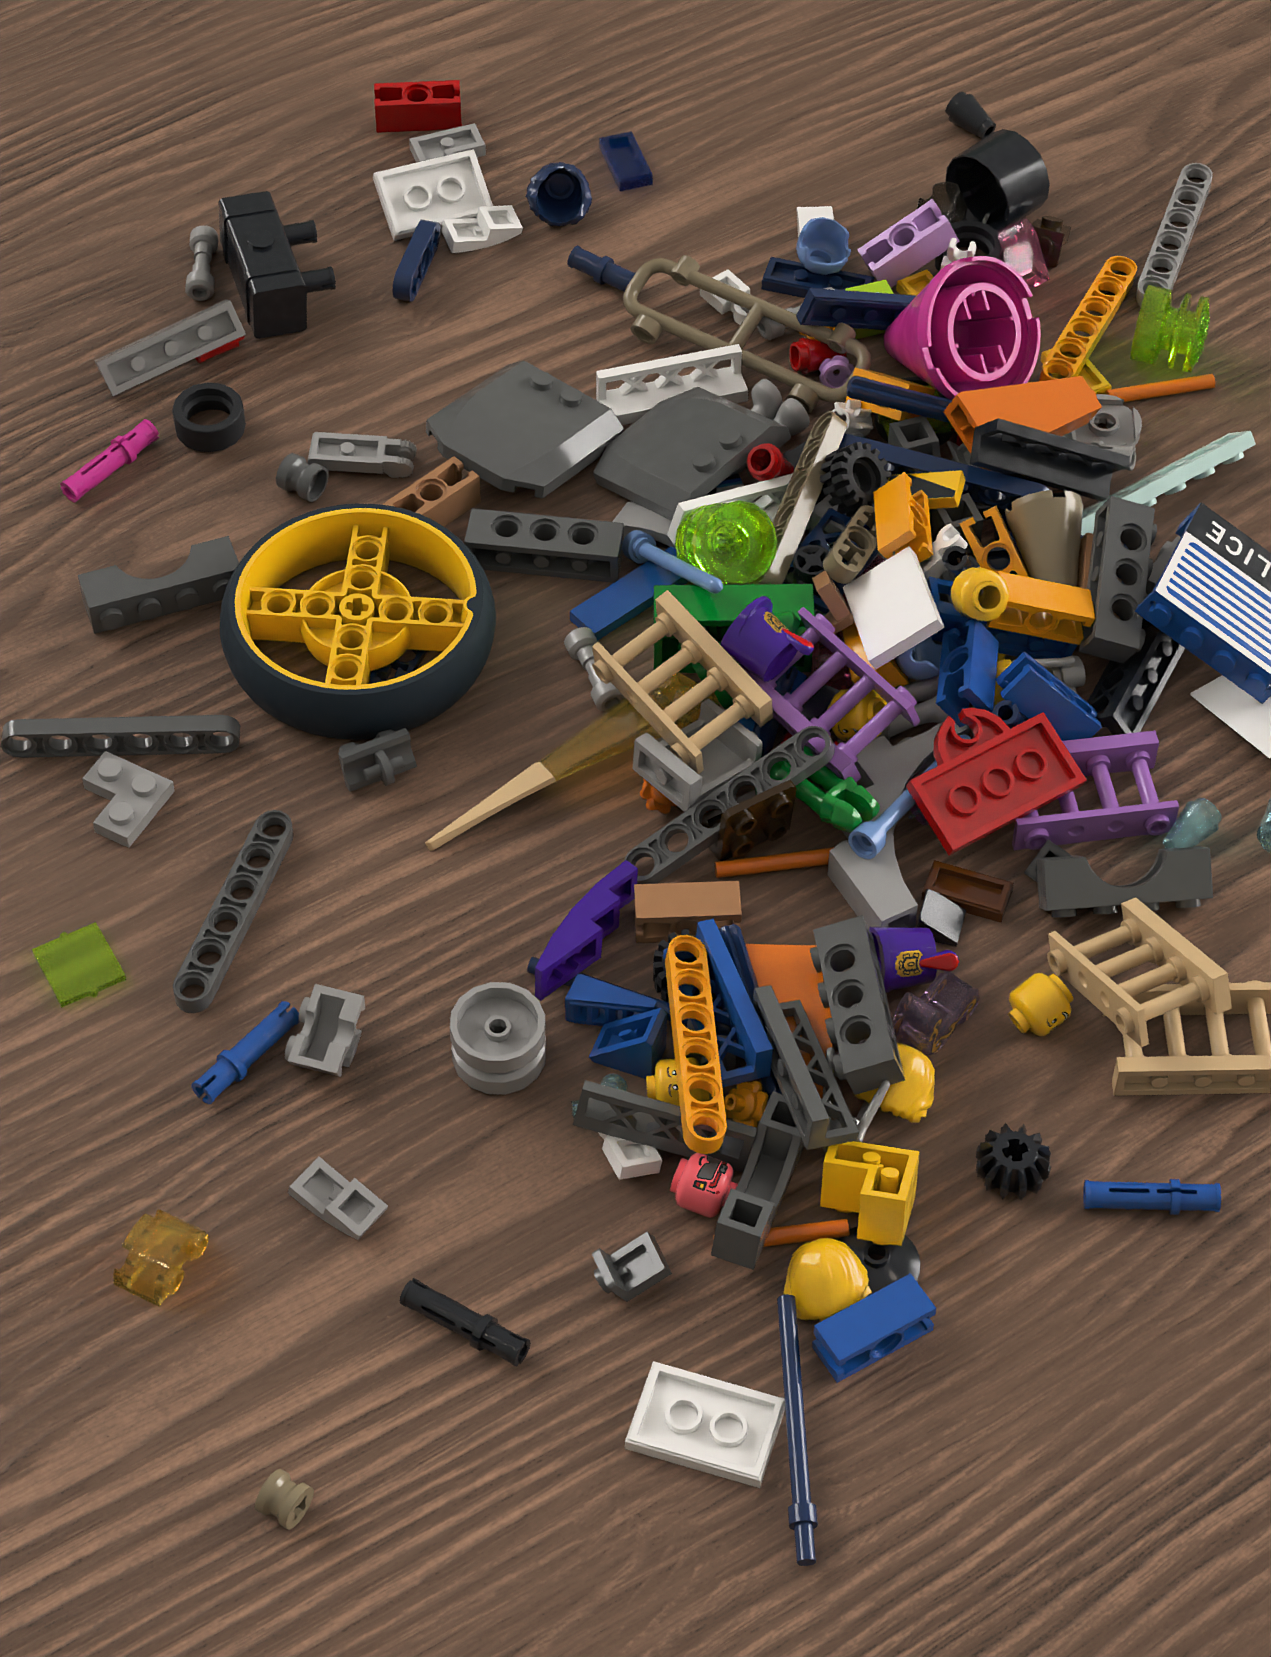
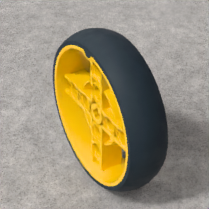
(357, 620)

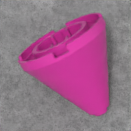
(968, 328)

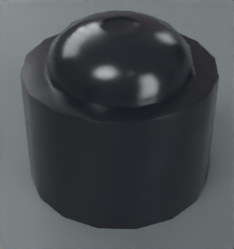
(1000, 179)

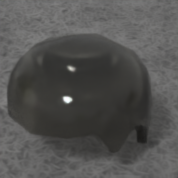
(949, 200)

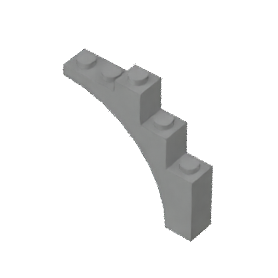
(876, 884)

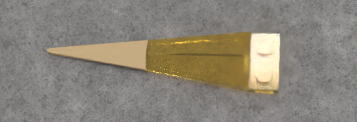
(597, 741)

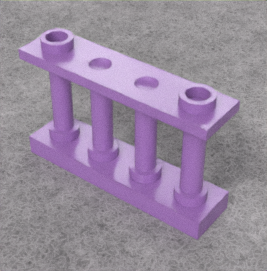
(788, 708)
(1098, 758)

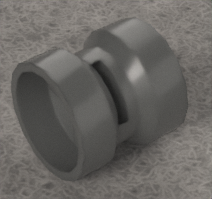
(304, 478)

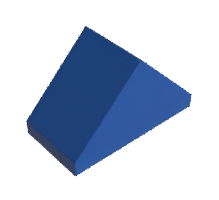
(632, 1043)

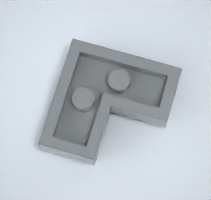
(447, 143)
(133, 797)

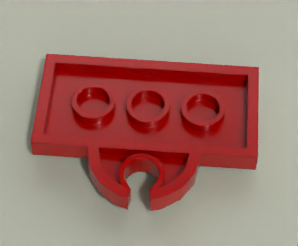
(992, 777)

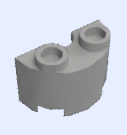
(328, 1032)

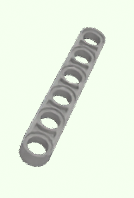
(1175, 235)

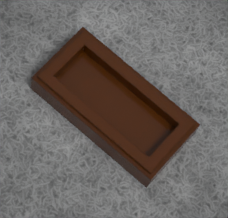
(971, 890)

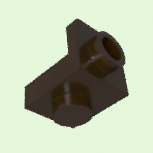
(1052, 237)

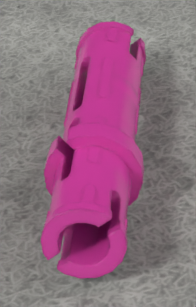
(120, 452)

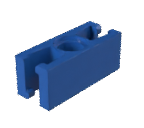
(967, 670)
(1039, 691)
(873, 1327)

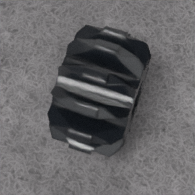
(1013, 1161)

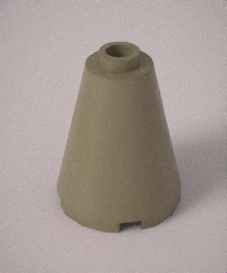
(1048, 534)

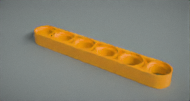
(1089, 323)
(700, 1042)

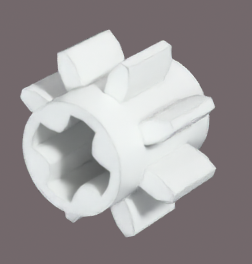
(858, 420)

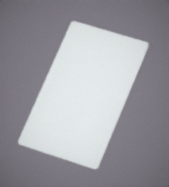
(1238, 711)

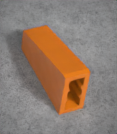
(1047, 405)
(793, 978)

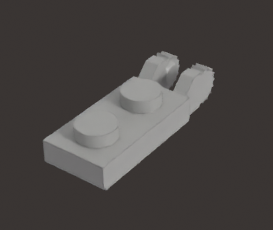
(362, 453)

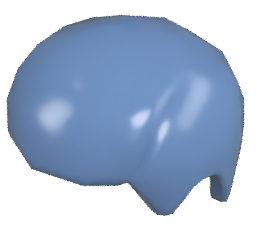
(823, 246)
(921, 660)

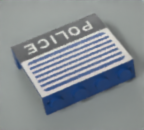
(1217, 600)

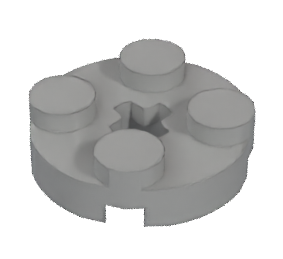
(1122, 423)

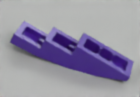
(580, 935)

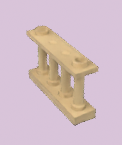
(696, 647)
(1156, 943)
(1201, 1074)

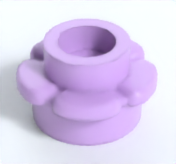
(827, 367)

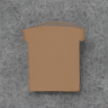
(840, 613)

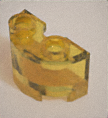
(156, 1254)

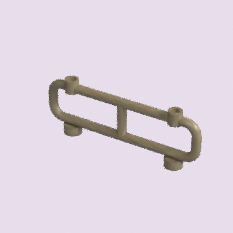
(651, 323)

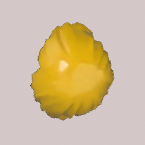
(915, 1094)
(825, 1279)

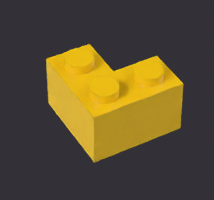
(873, 1182)

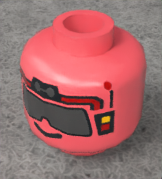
(702, 1184)

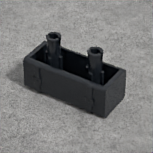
(264, 264)

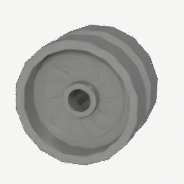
(498, 1038)

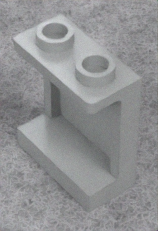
(722, 760)

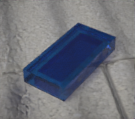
(625, 161)

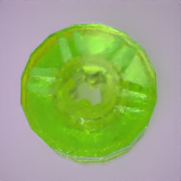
(1170, 328)
(745, 541)

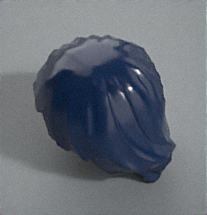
(559, 194)

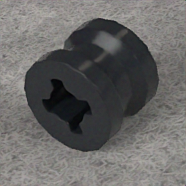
(808, 564)

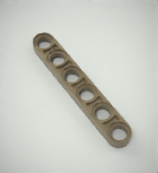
(802, 494)

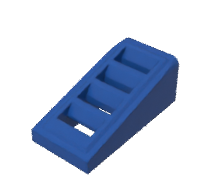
(599, 1002)

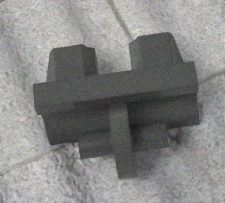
(376, 759)

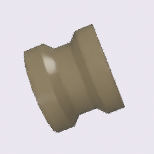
(284, 1499)

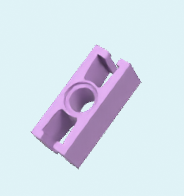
(908, 244)

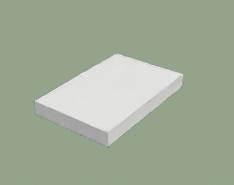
(431, 191)
(893, 607)
(705, 1424)

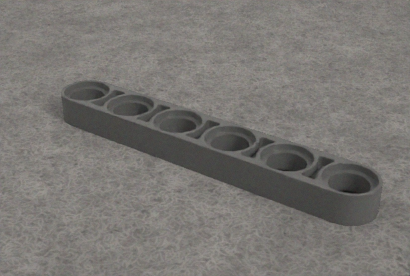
(121, 736)
(724, 798)
(227, 907)

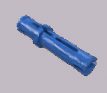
(233, 1063)
(1152, 1196)

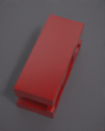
(417, 106)

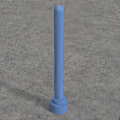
(642, 548)
(871, 836)

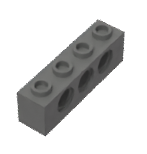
(1133, 526)
(546, 545)
(878, 1058)

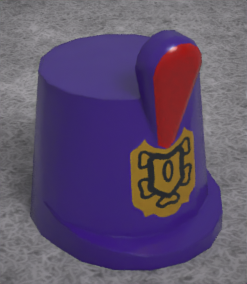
(762, 641)
(909, 956)

